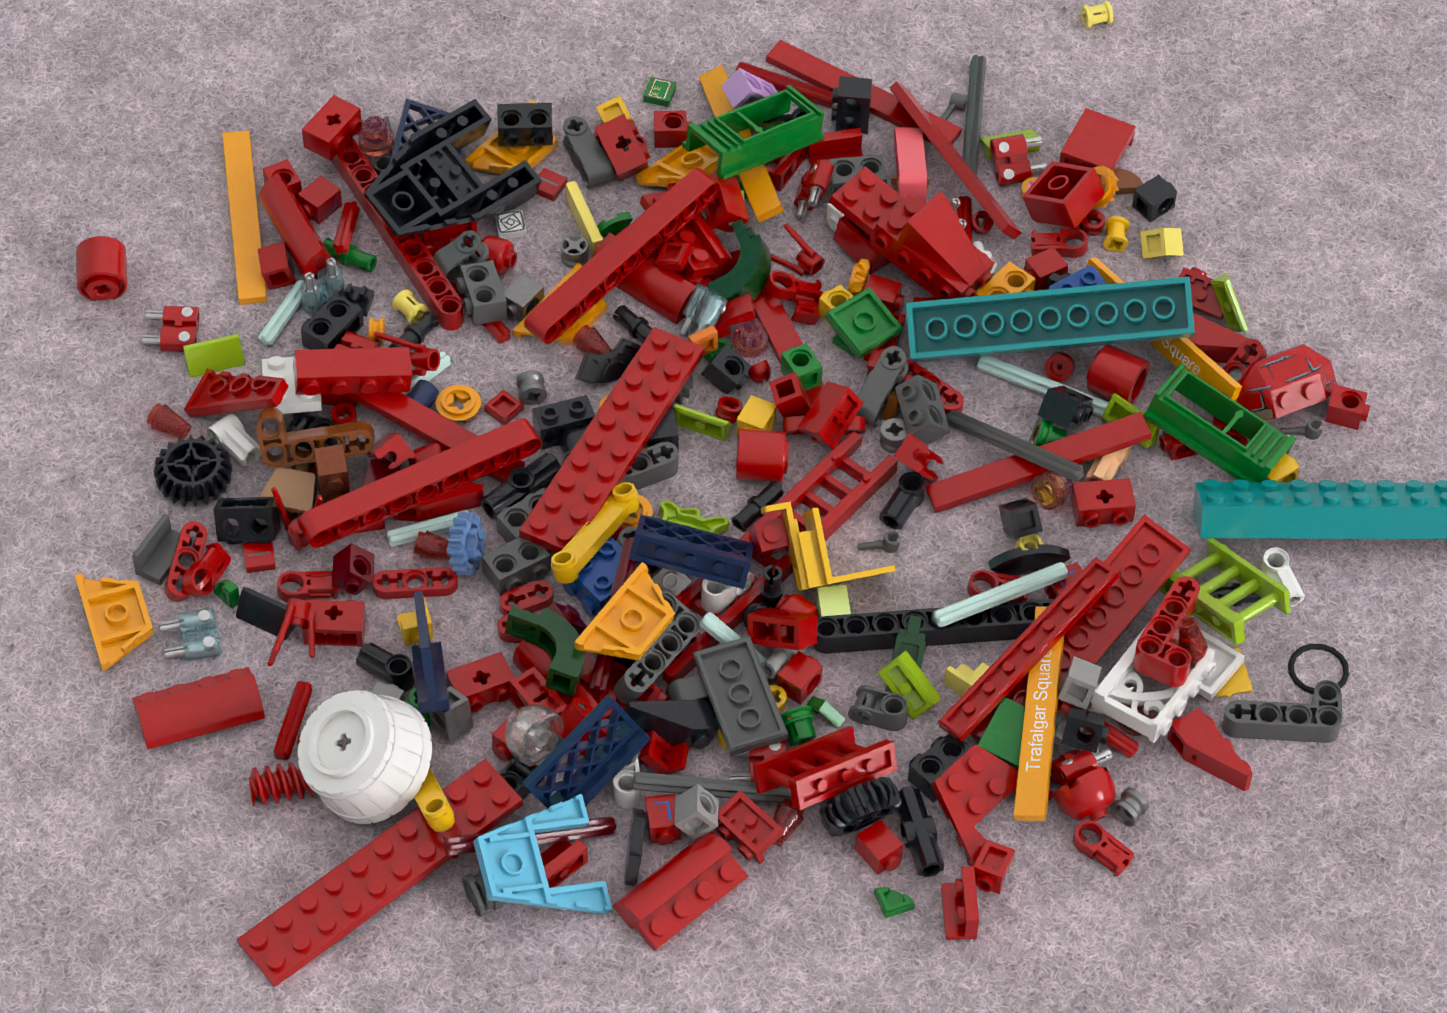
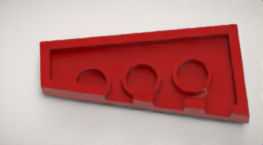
(232, 393)

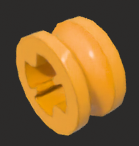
(376, 325)

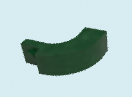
(750, 270)
(557, 639)

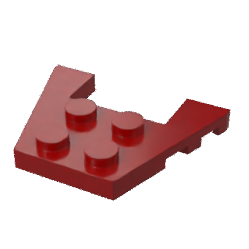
(971, 791)

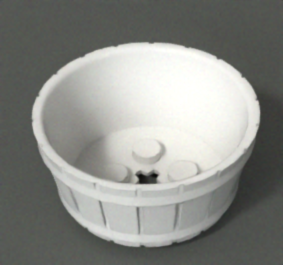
(381, 764)

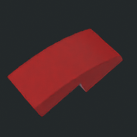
(736, 312)

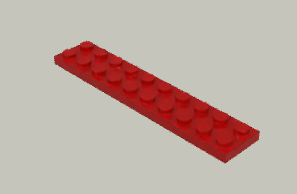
(612, 439)
(1144, 565)
(374, 876)

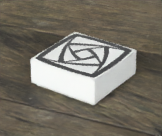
(510, 224)

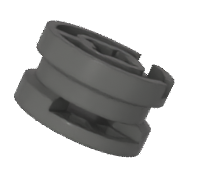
(477, 895)

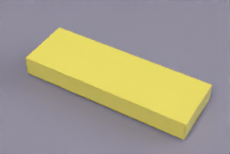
(583, 216)

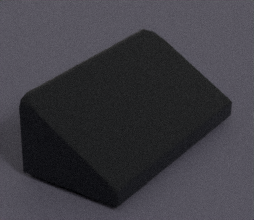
(262, 612)

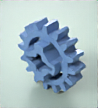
(466, 543)

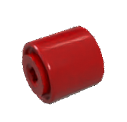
(101, 268)
(1117, 373)
(761, 455)

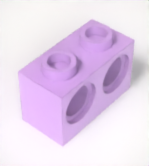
(746, 88)

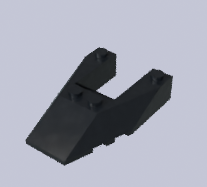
(435, 188)

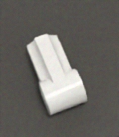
(232, 436)
(1282, 573)

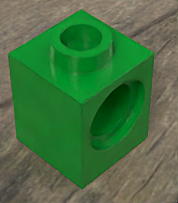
(804, 363)

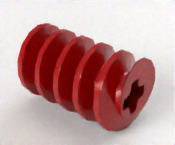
(277, 783)

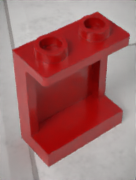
(1097, 141)

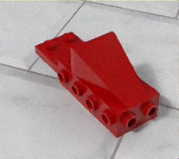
(915, 237)

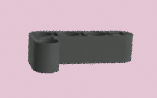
(652, 465)
(657, 656)
(1246, 718)

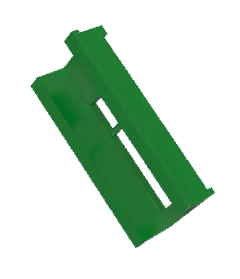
(741, 154)
(1245, 463)

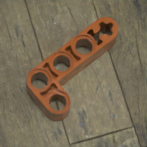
(315, 437)

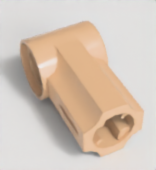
(1108, 465)

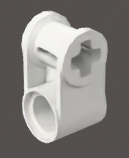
(718, 596)

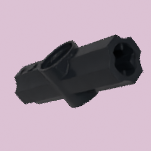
(520, 484)
(919, 832)

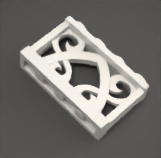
(1113, 692)

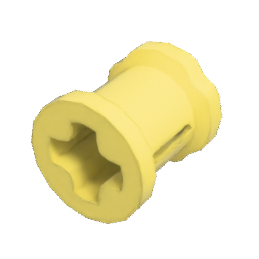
(1090, 19)
(408, 306)

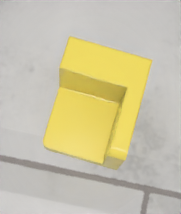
(1161, 243)
(963, 677)

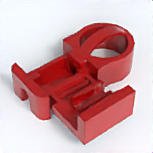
(805, 293)

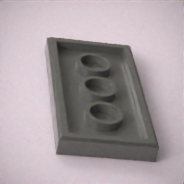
(740, 696)

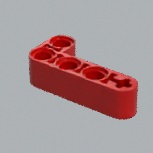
(1156, 648)

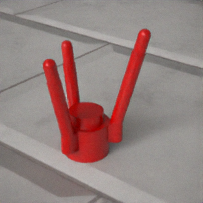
(808, 259)
(422, 358)
(295, 534)
(296, 614)

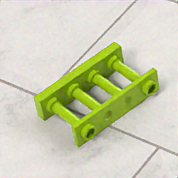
(1215, 611)

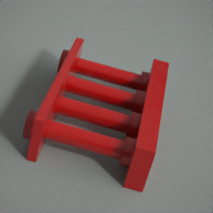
(824, 767)

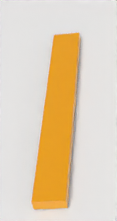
(756, 180)
(244, 217)

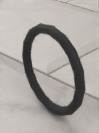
(1300, 650)

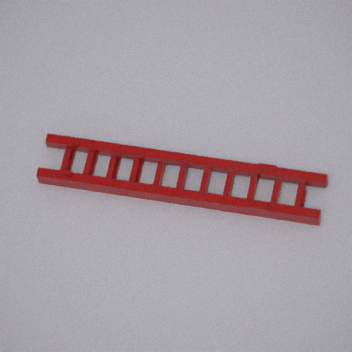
(832, 520)

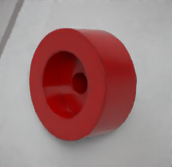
(1059, 366)

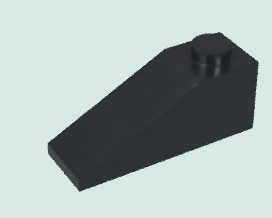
(676, 720)

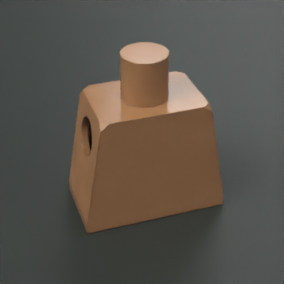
(296, 488)

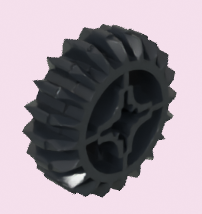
(210, 474)
(860, 806)

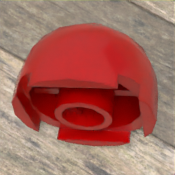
(1087, 796)

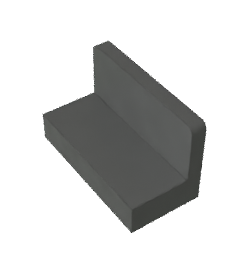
(156, 552)

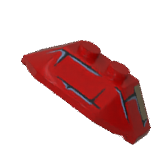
(1286, 382)

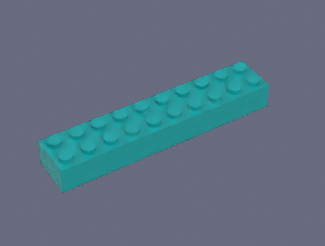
(1050, 319)
(1321, 509)

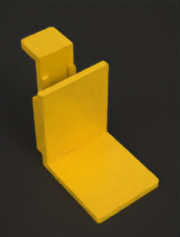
(810, 553)

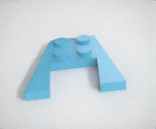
(515, 869)

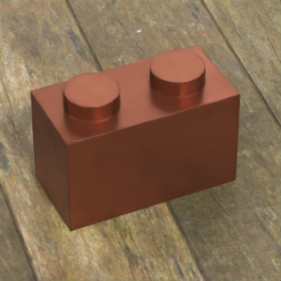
(331, 472)

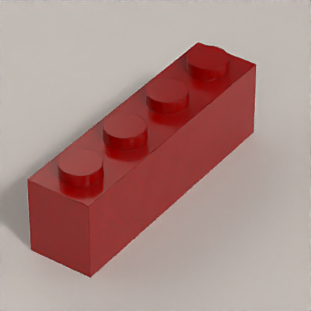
(352, 371)

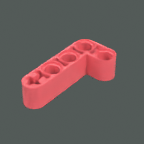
(910, 162)

